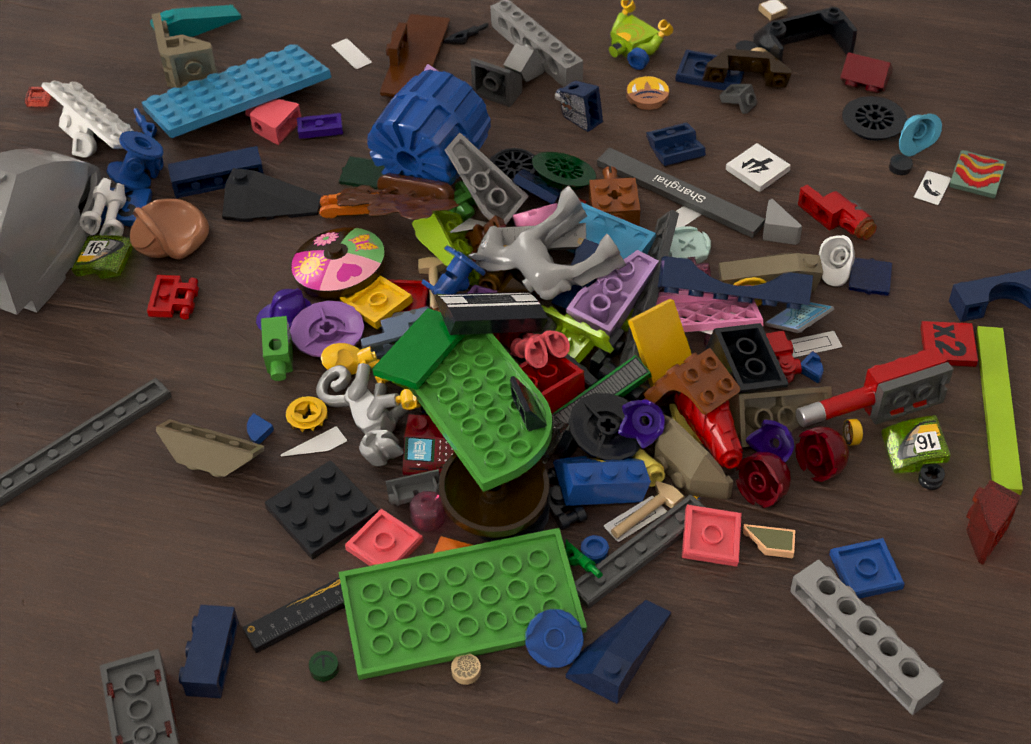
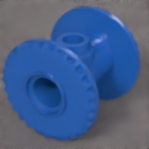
(139, 150)
(456, 274)

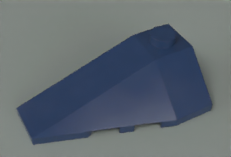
(617, 654)

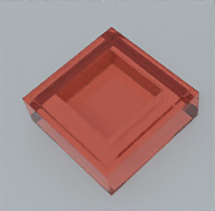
(37, 97)

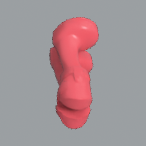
(535, 346)

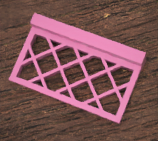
(699, 307)

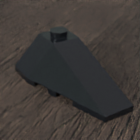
(259, 195)

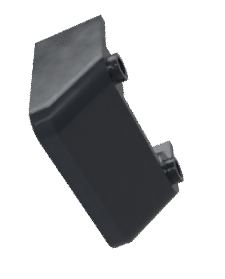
(805, 27)

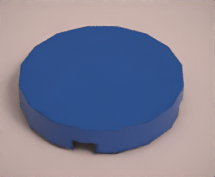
(554, 638)

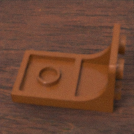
(699, 378)

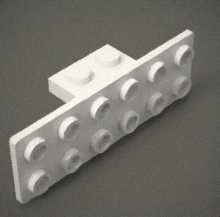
(85, 113)

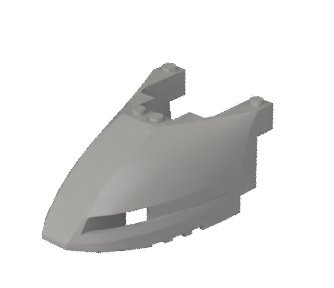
(40, 223)

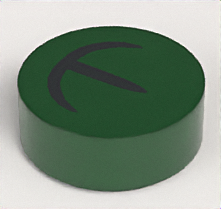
(323, 666)

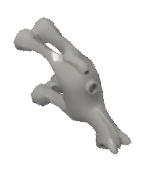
(531, 255)

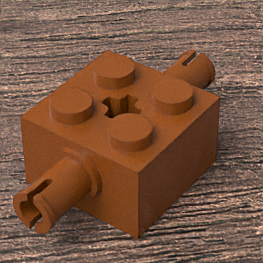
(615, 196)

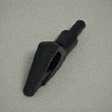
(462, 36)

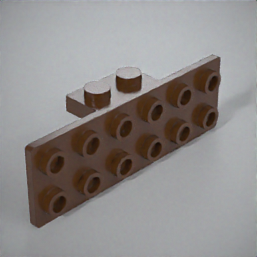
(411, 49)

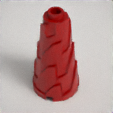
(714, 430)

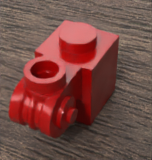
(784, 352)

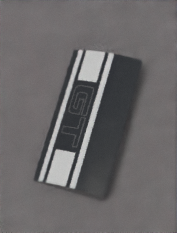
(491, 313)

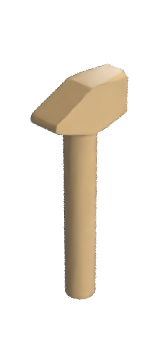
(431, 266)
(666, 495)

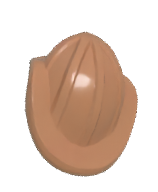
(168, 229)

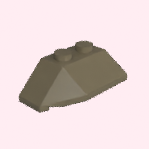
(206, 448)
(690, 463)

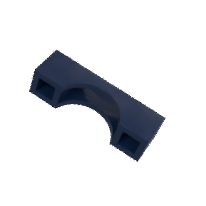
(972, 297)

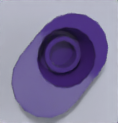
(284, 303)

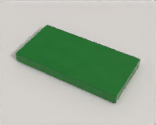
(417, 351)

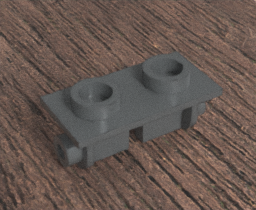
(405, 488)

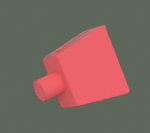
(274, 119)

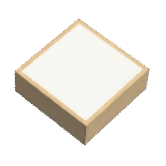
(773, 9)

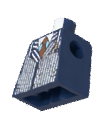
(581, 104)

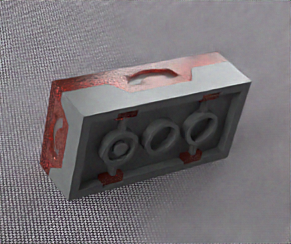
(139, 700)

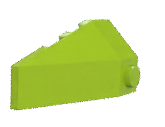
(436, 235)

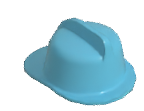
(919, 133)

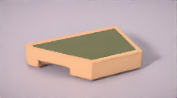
(772, 540)

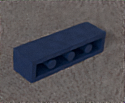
(211, 171)

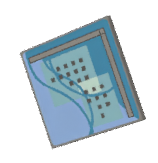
(798, 320)

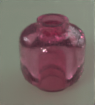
(427, 511)

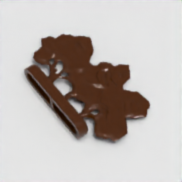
(403, 194)

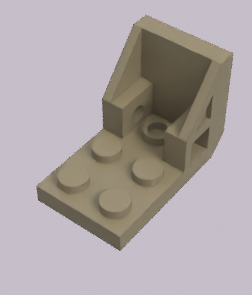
(182, 56)

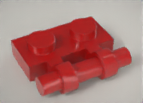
(165, 297)

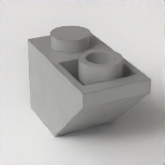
(524, 62)

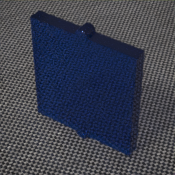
(870, 276)

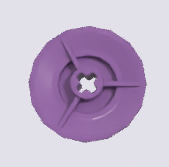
(326, 325)

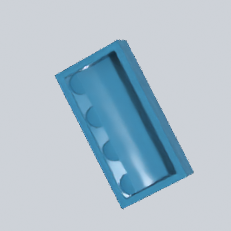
(625, 235)

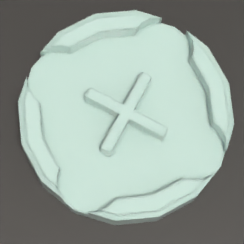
(690, 243)

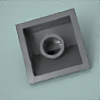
(495, 82)

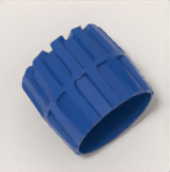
(421, 124)

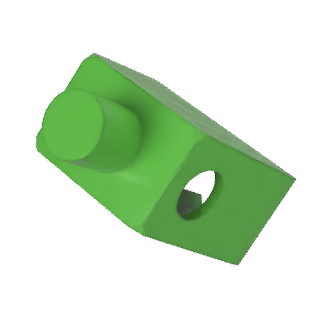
(277, 354)

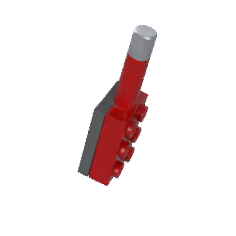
(889, 390)

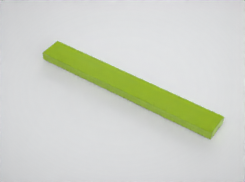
(998, 408)

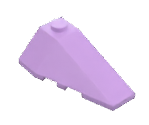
(612, 297)

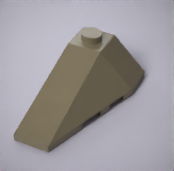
(775, 404)

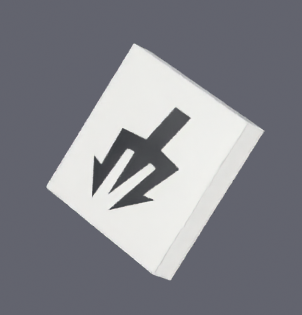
(758, 167)

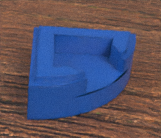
(812, 367)
(258, 429)

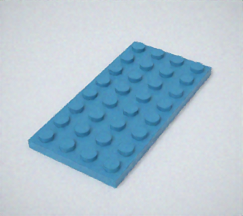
(234, 90)

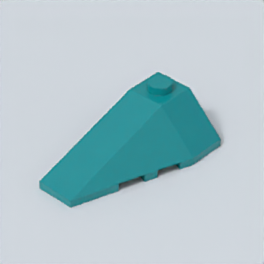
(197, 19)

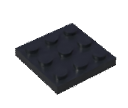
(321, 509)

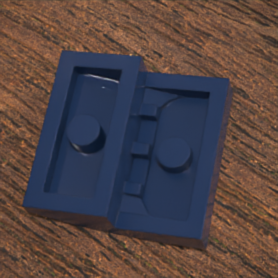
(675, 144)

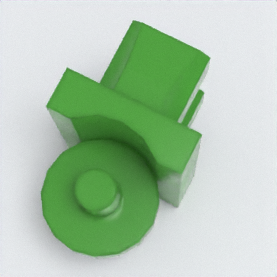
(465, 201)

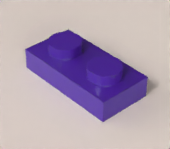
(319, 126)

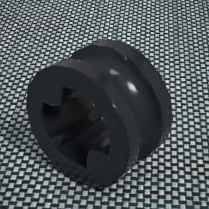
(928, 482)

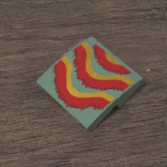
(977, 174)

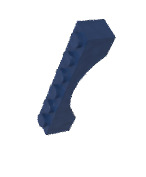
(684, 275)

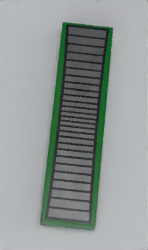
(618, 382)

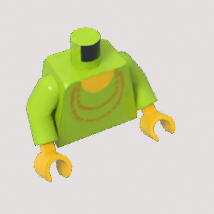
(633, 33)

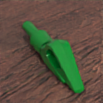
(581, 559)

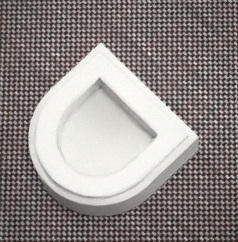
(83, 145)

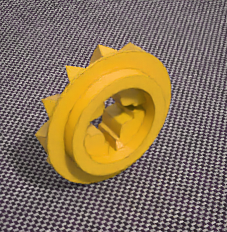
(300, 407)

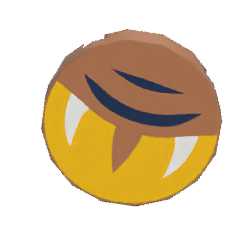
(647, 92)

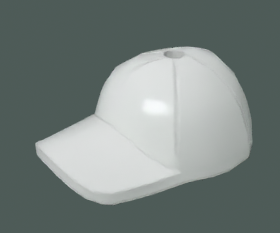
(831, 253)

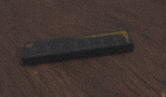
(295, 616)

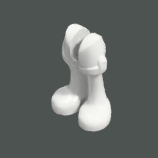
(114, 200)

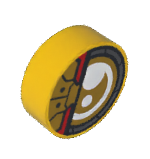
(852, 432)

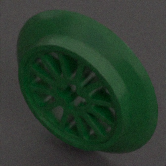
(563, 170)

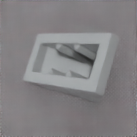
(780, 225)

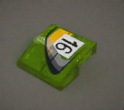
(103, 255)
(915, 444)

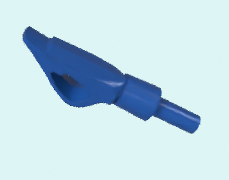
(144, 125)

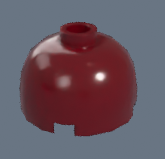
(822, 452)
(763, 478)

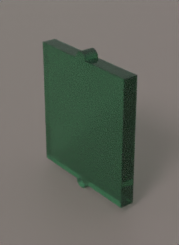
(360, 172)

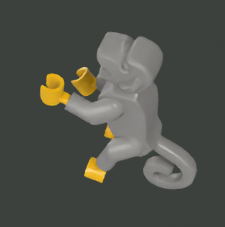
(368, 409)

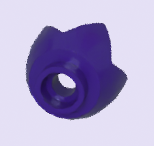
(633, 426)
(762, 439)

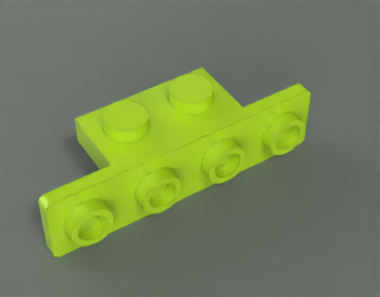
(580, 335)

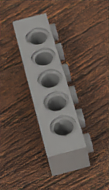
(521, 29)
(867, 649)

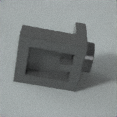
(740, 94)

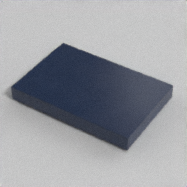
(693, 68)

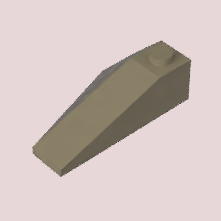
(772, 266)

